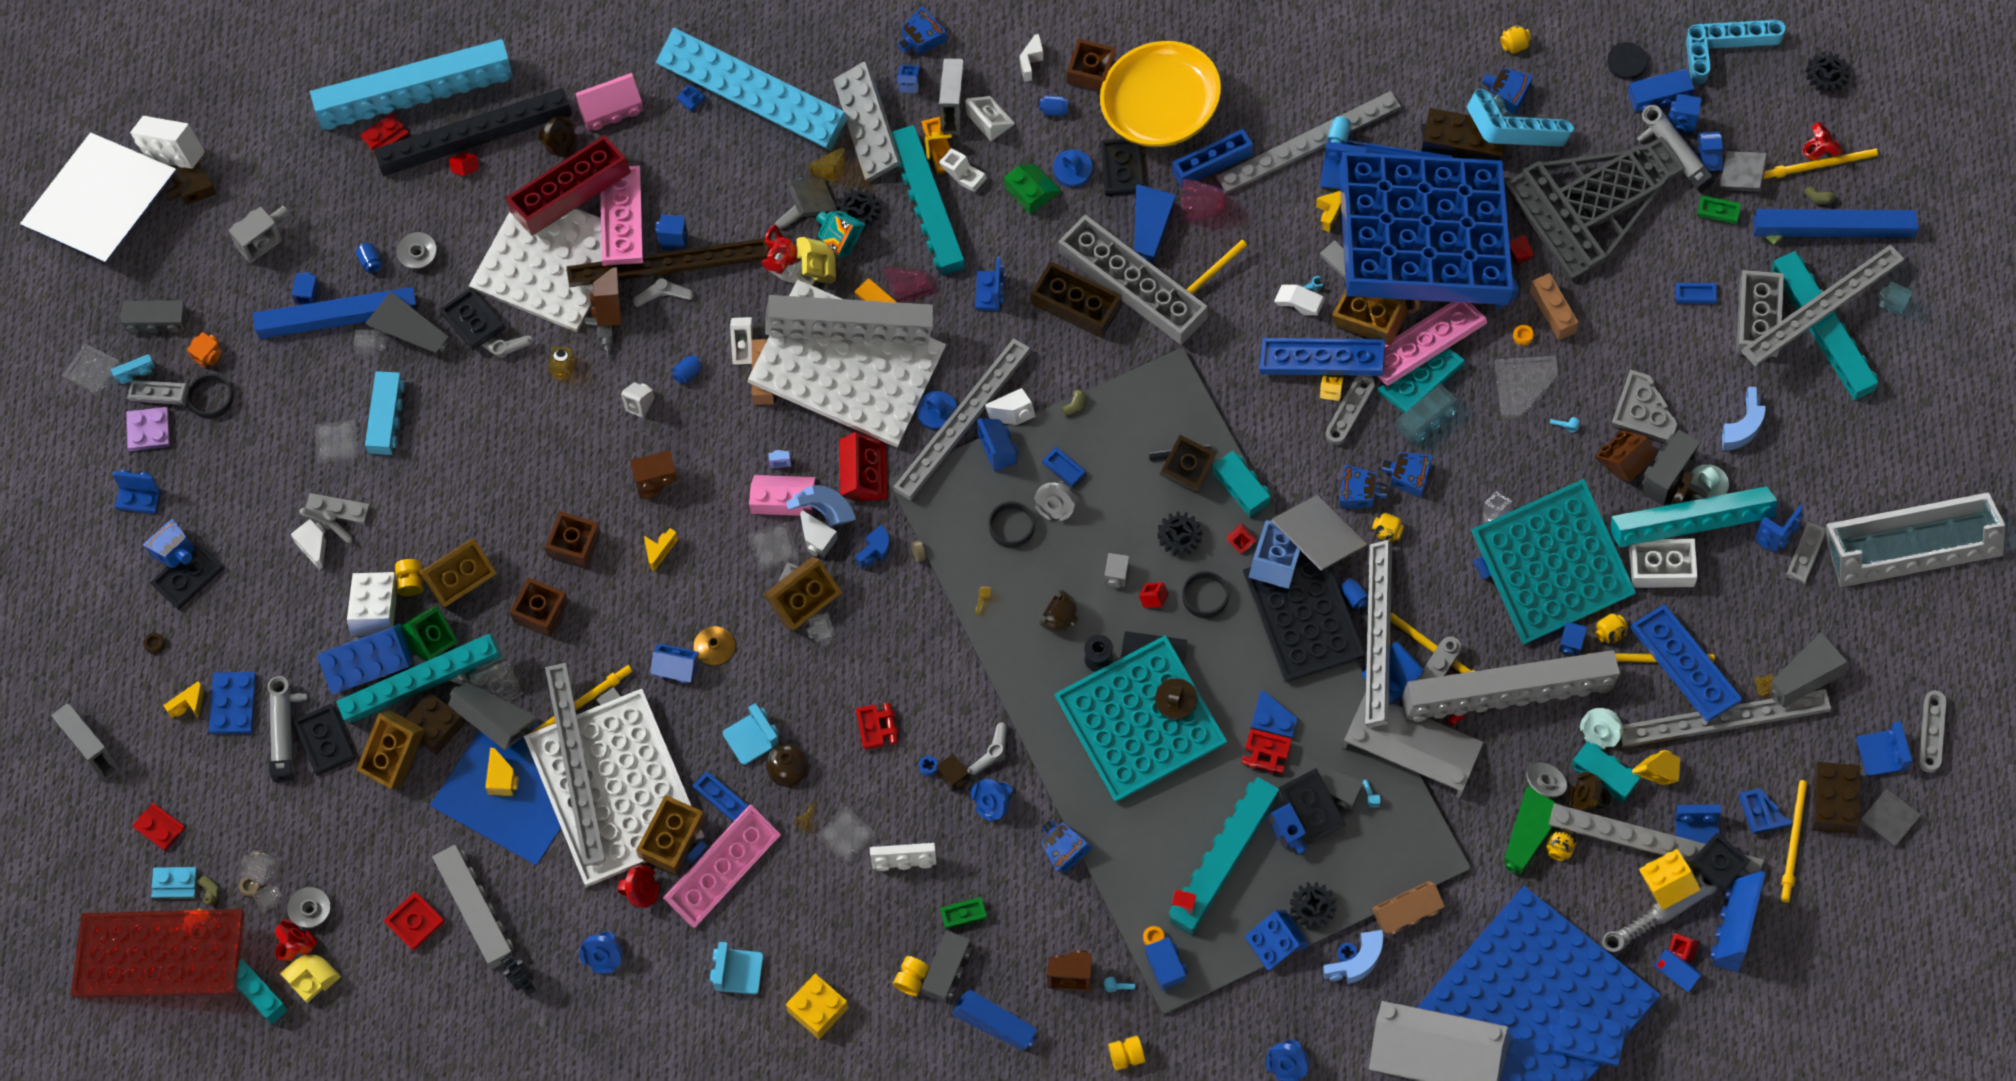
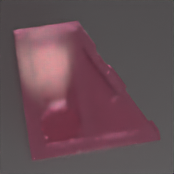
(906, 282)

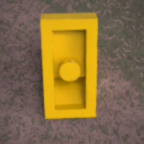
(1332, 206)
(1331, 387)
(657, 552)
(190, 698)

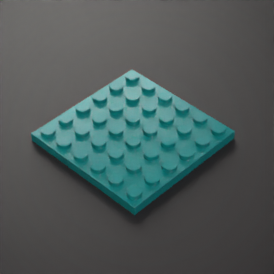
(1553, 561)
(1123, 728)

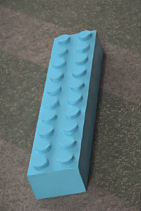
(411, 84)
(752, 89)

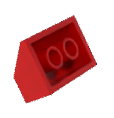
(862, 468)

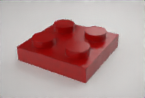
(414, 921)

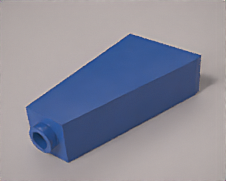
(1151, 220)
(994, 1020)

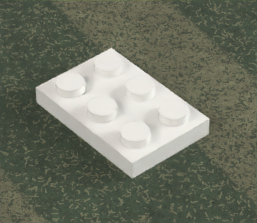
(903, 856)

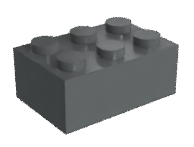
(1669, 466)

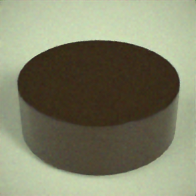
(153, 643)

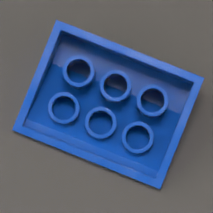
(1737, 921)

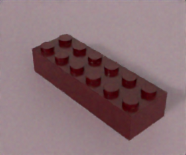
(568, 185)

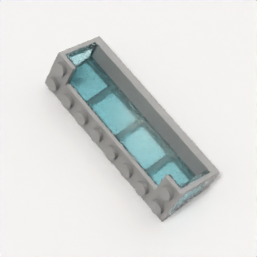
(1915, 539)

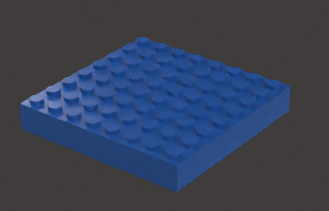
(1425, 228)
(1522, 977)

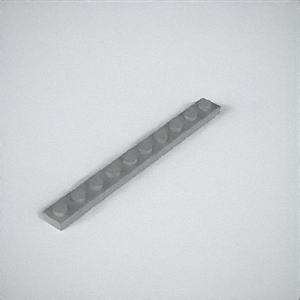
(1304, 144)
(1822, 305)
(961, 419)
(1378, 634)
(1736, 717)
(575, 765)
(1632, 835)

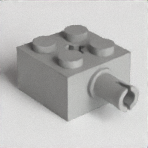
(257, 232)

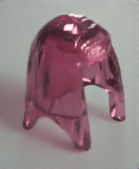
(1202, 201)

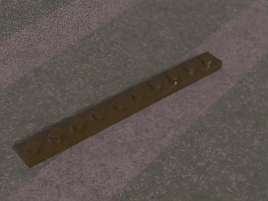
(673, 262)

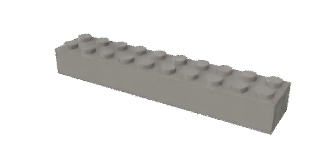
(1510, 686)

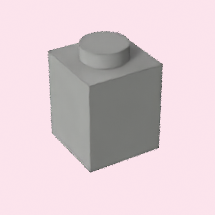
(1116, 570)

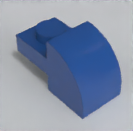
(1710, 150)
(877, 546)

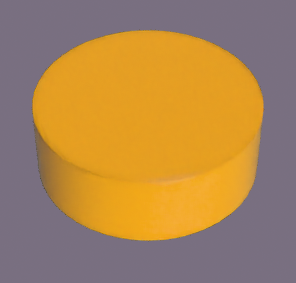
(1523, 335)
(1153, 934)

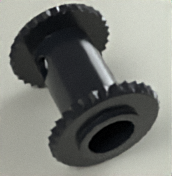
(1098, 652)

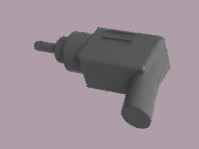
(605, 334)

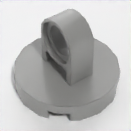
(1055, 501)

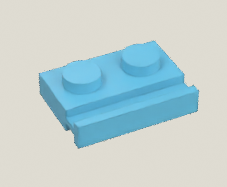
(140, 366)
(174, 883)

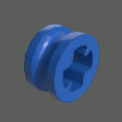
(931, 760)
(1351, 947)

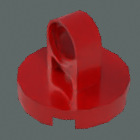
(1823, 142)
(640, 886)
(294, 939)

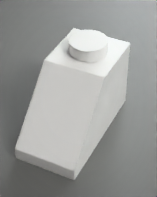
(741, 340)
(637, 399)
(1011, 408)
(817, 535)
(311, 541)

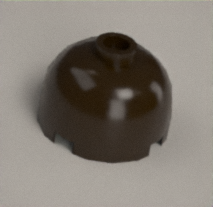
(1060, 613)
(787, 765)

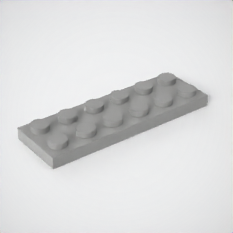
(867, 121)

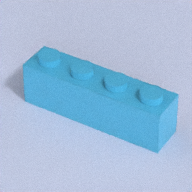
(384, 413)

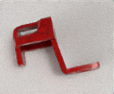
(782, 246)

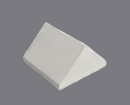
(988, 116)

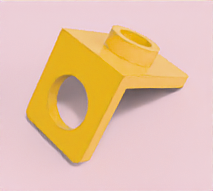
(935, 135)

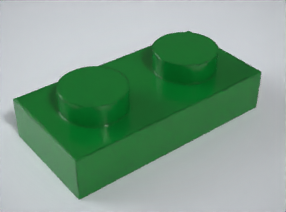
(1718, 209)
(963, 913)

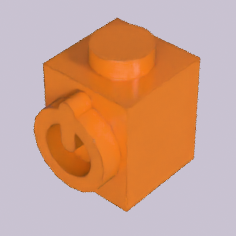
(204, 350)

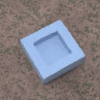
(779, 459)

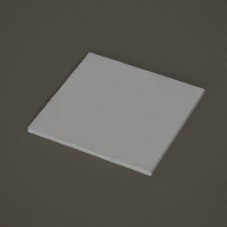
(1319, 532)

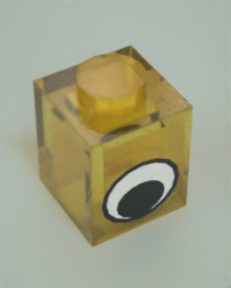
(561, 362)

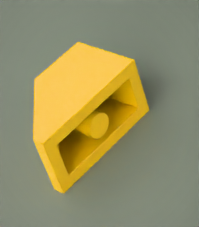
(1660, 768)
(500, 776)

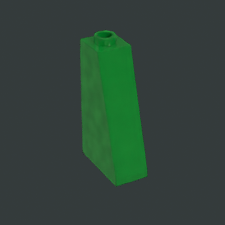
(1529, 831)

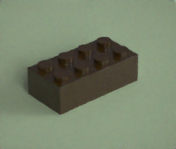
(1458, 137)
(1076, 299)

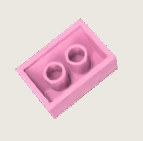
(609, 102)
(771, 493)

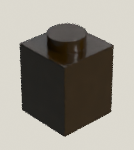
(953, 773)

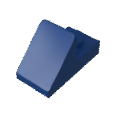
(908, 78)

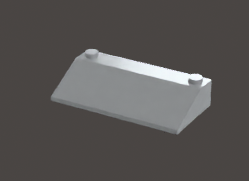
(1418, 746)
(1437, 1046)

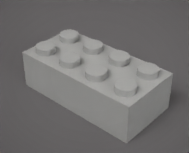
(1758, 306)

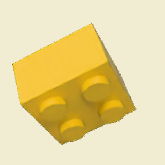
(1669, 879)
(817, 1006)

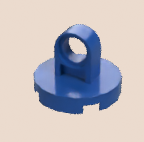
(1072, 168)
(935, 409)
(991, 798)
(601, 953)
(1287, 1061)

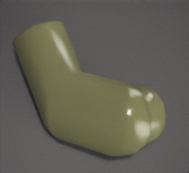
(1819, 198)
(1077, 403)
(212, 890)

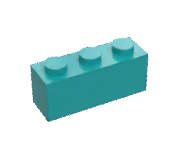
(1241, 484)
(1614, 777)
(259, 994)

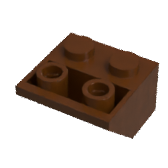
(1627, 455)

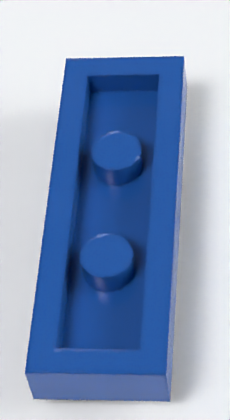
(719, 796)

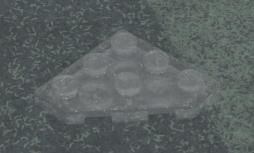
(1522, 382)

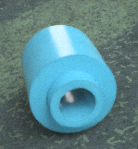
(1339, 130)

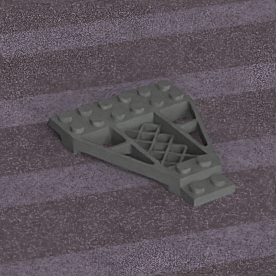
(1558, 222)

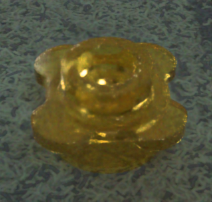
(1760, 681)

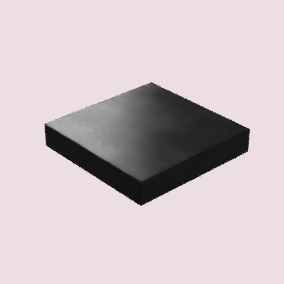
(1719, 862)

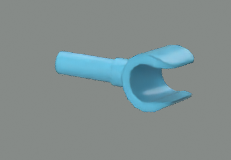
(1312, 286)
(1571, 426)
(1373, 800)
(1111, 986)

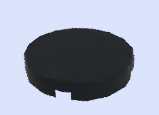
(1627, 60)

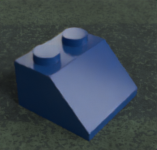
(997, 443)

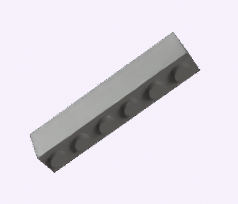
(472, 905)

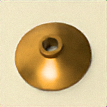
(715, 654)

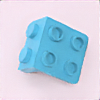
(751, 736)
(736, 970)

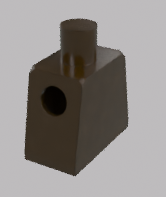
(190, 185)

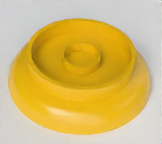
(1160, 93)

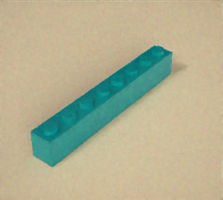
(927, 201)
(1828, 332)
(1693, 516)
(419, 678)
(1226, 853)

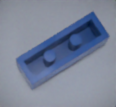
(1660, 90)

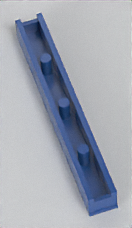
(1835, 223)
(324, 313)

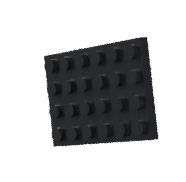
(1306, 622)

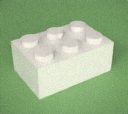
(167, 141)
(1663, 563)
(371, 603)

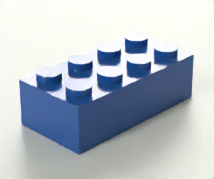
(365, 659)

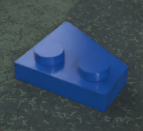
(1273, 717)
(1761, 812)

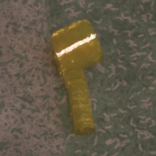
(984, 592)
(805, 817)

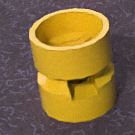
(409, 579)
(910, 979)
(1126, 1053)

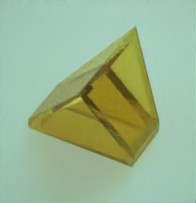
(829, 166)

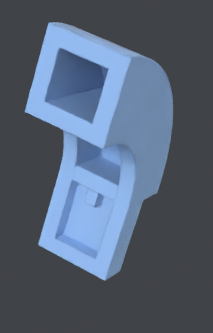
(1742, 432)
(827, 501)
(1361, 964)

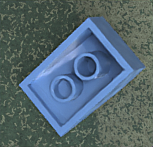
(1274, 557)

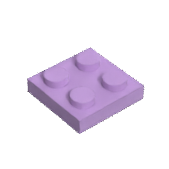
(148, 429)

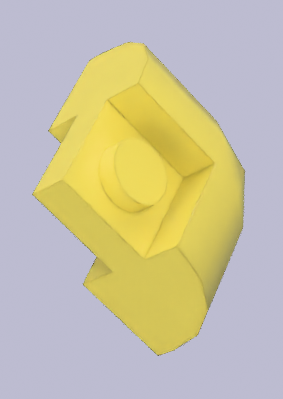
(817, 260)
(309, 976)

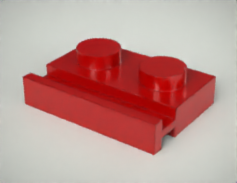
(384, 132)
(158, 827)

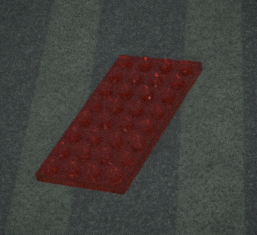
(158, 953)

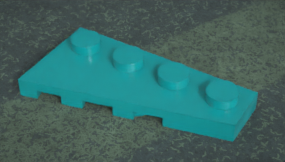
(1419, 382)

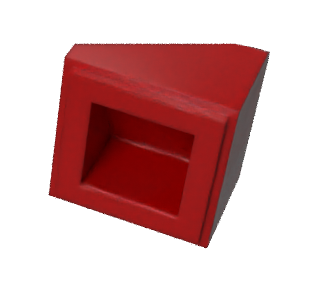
(463, 164)
(1520, 250)
(1241, 538)
(1153, 595)
(1185, 900)
(1684, 946)

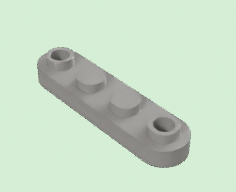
(1349, 409)
(1442, 659)
(1932, 731)

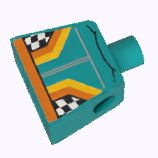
(839, 231)

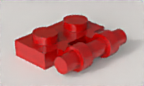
(870, 728)
(1267, 745)

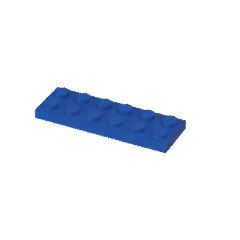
(1322, 356)
(1686, 663)

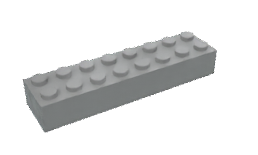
(1133, 277)
(848, 320)

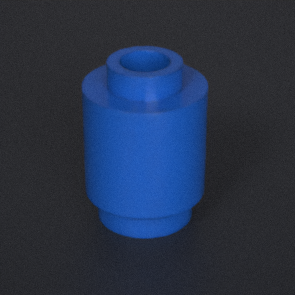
(1053, 105)
(369, 257)
(687, 369)
(1354, 594)

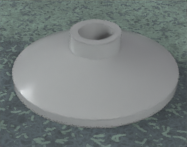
(415, 243)
(1546, 780)
(304, 899)

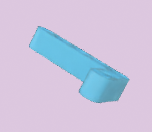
(1727, 40)
(1515, 130)

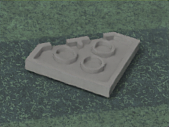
(1643, 409)

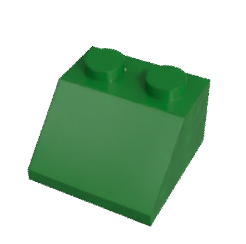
(1030, 187)
(428, 634)

